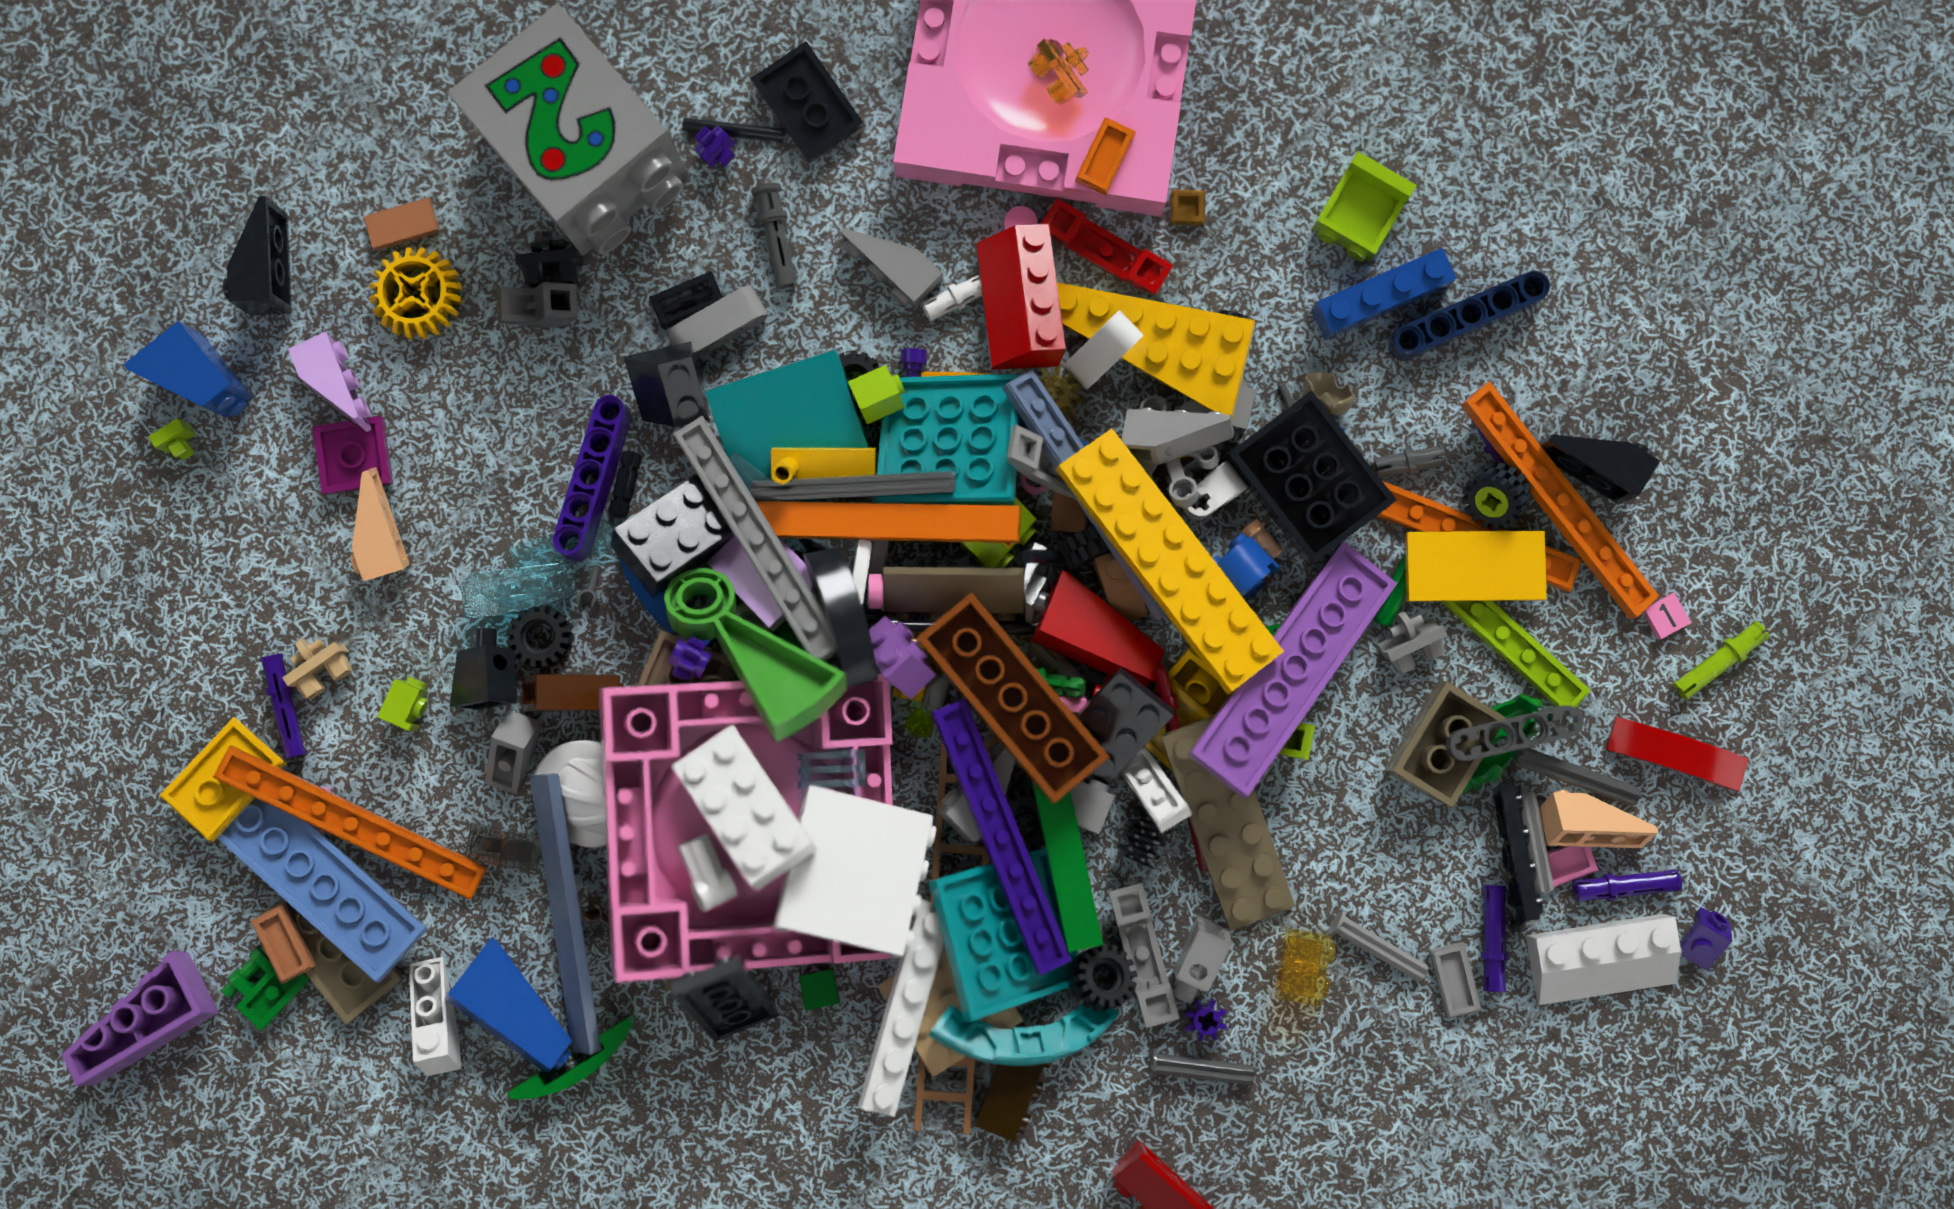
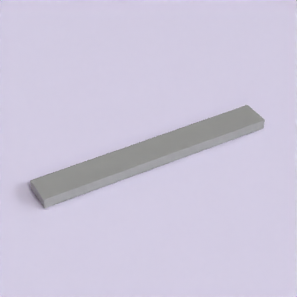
(757, 538)

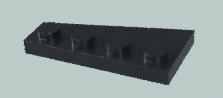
(1515, 857)

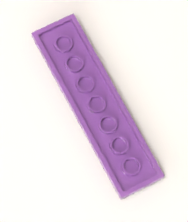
(1275, 699)

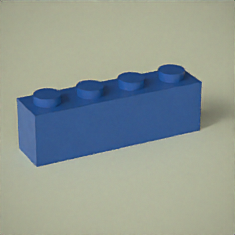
(1383, 293)

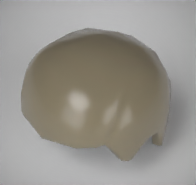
(1334, 398)

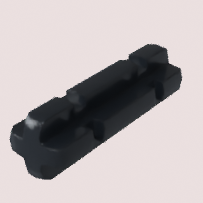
(624, 484)

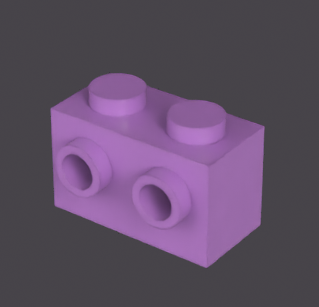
(900, 657)

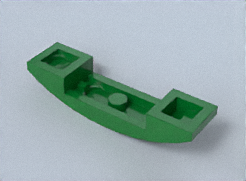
(540, 1083)

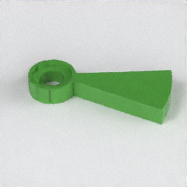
(779, 678)

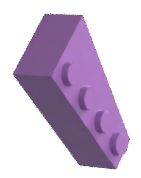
(151, 1015)

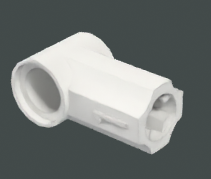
(710, 882)

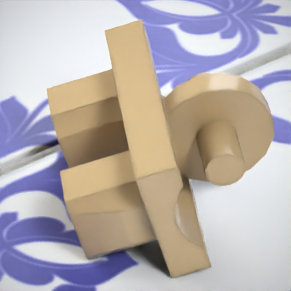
(305, 675)

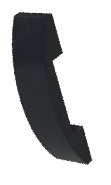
(843, 615)

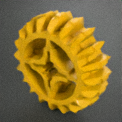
(406, 303)

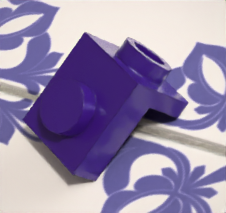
(1706, 939)

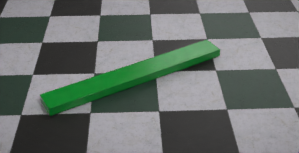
(1069, 870)

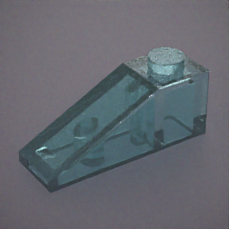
(516, 588)

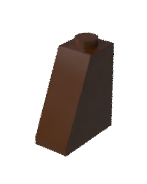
(564, 692)

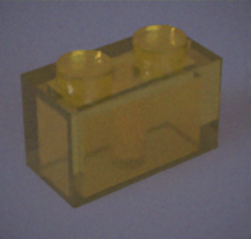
(1304, 966)

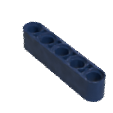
(1479, 304)

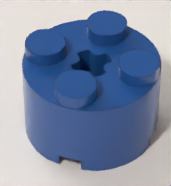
(1247, 566)

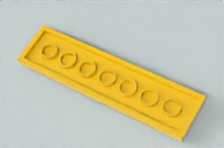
(1169, 560)

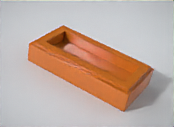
(1105, 156)

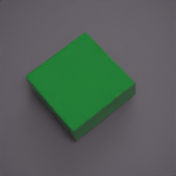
(819, 989)

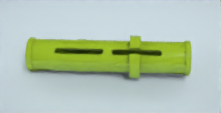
(1732, 651)

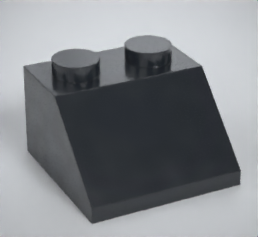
(668, 385)

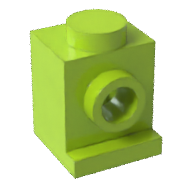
(405, 703)

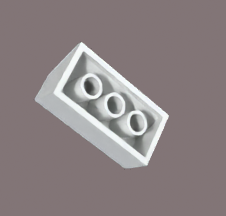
(1604, 958)

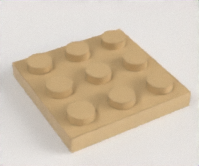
(941, 996)

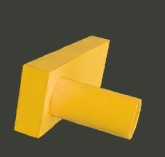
(821, 462)

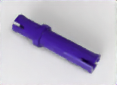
(273, 666)
(1614, 887)
(1494, 946)

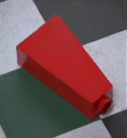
(1094, 633)

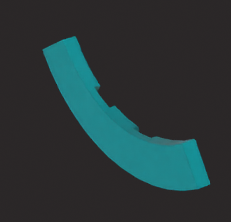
(1022, 1044)

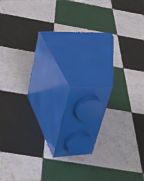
(191, 368)

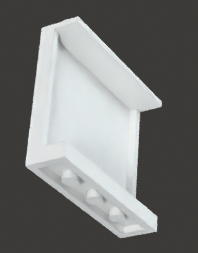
(862, 875)

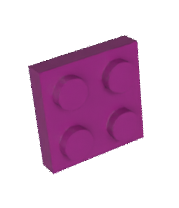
(347, 451)

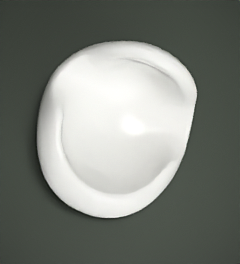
(582, 789)

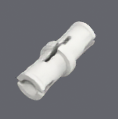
(953, 298)

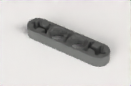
(1514, 732)

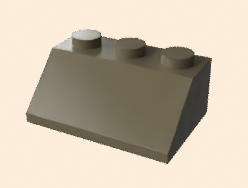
(1422, 754)

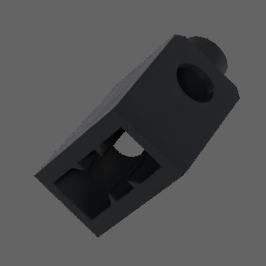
(484, 674)

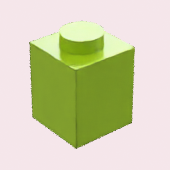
(877, 393)

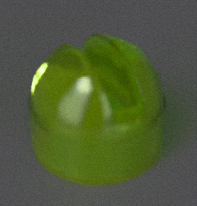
(920, 723)

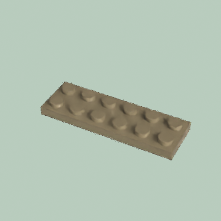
(1229, 835)

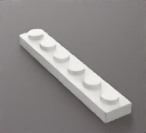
(903, 1014)

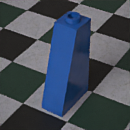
(509, 1008)

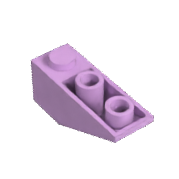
(324, 370)

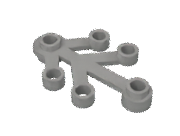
(1180, 483)

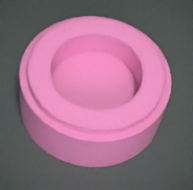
(1020, 216)
(876, 591)

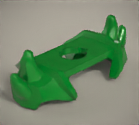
(1491, 766)

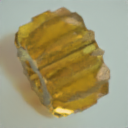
(1061, 385)

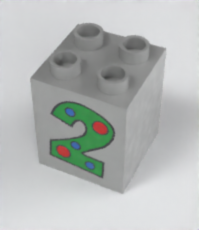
(572, 131)

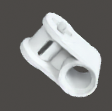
(1218, 489)

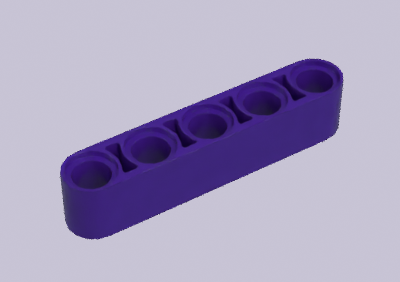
(587, 463)

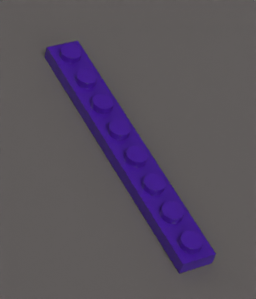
(1001, 836)

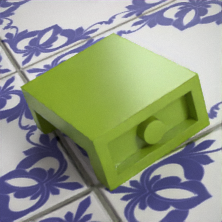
(1363, 208)

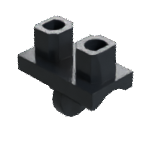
(564, 261)

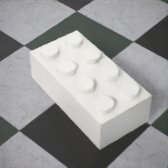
(744, 808)

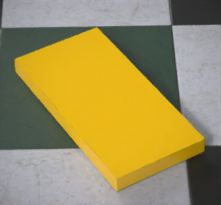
(1475, 566)

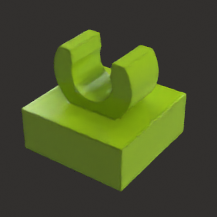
(174, 438)

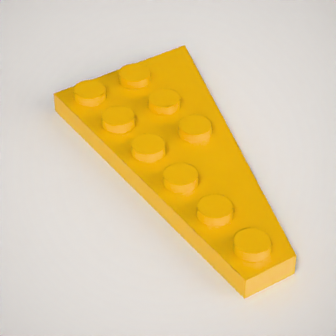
(1181, 345)

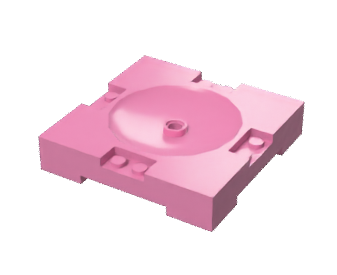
(989, 122)
(650, 812)

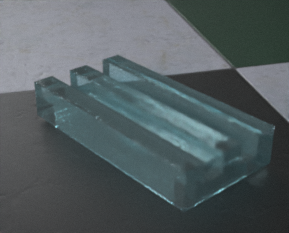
(806, 769)

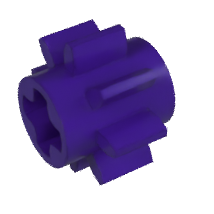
(714, 146)
(689, 658)
(1209, 1029)

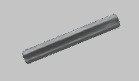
(1577, 776)

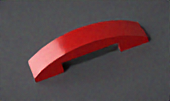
(1105, 249)
(1677, 753)

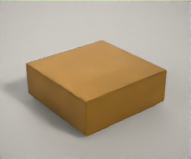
(1187, 207)

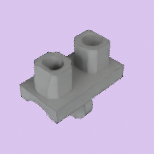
(1409, 637)

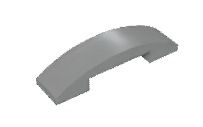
(1028, 458)
(1141, 944)

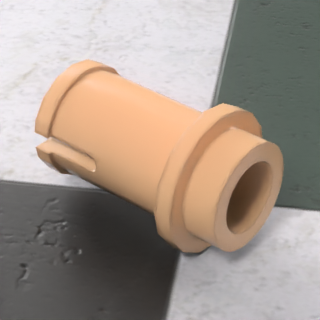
(1262, 537)

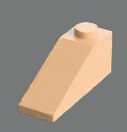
(376, 539)
(1589, 822)

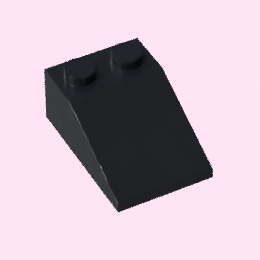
(260, 264)
(1607, 466)

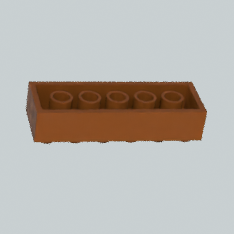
(1012, 698)

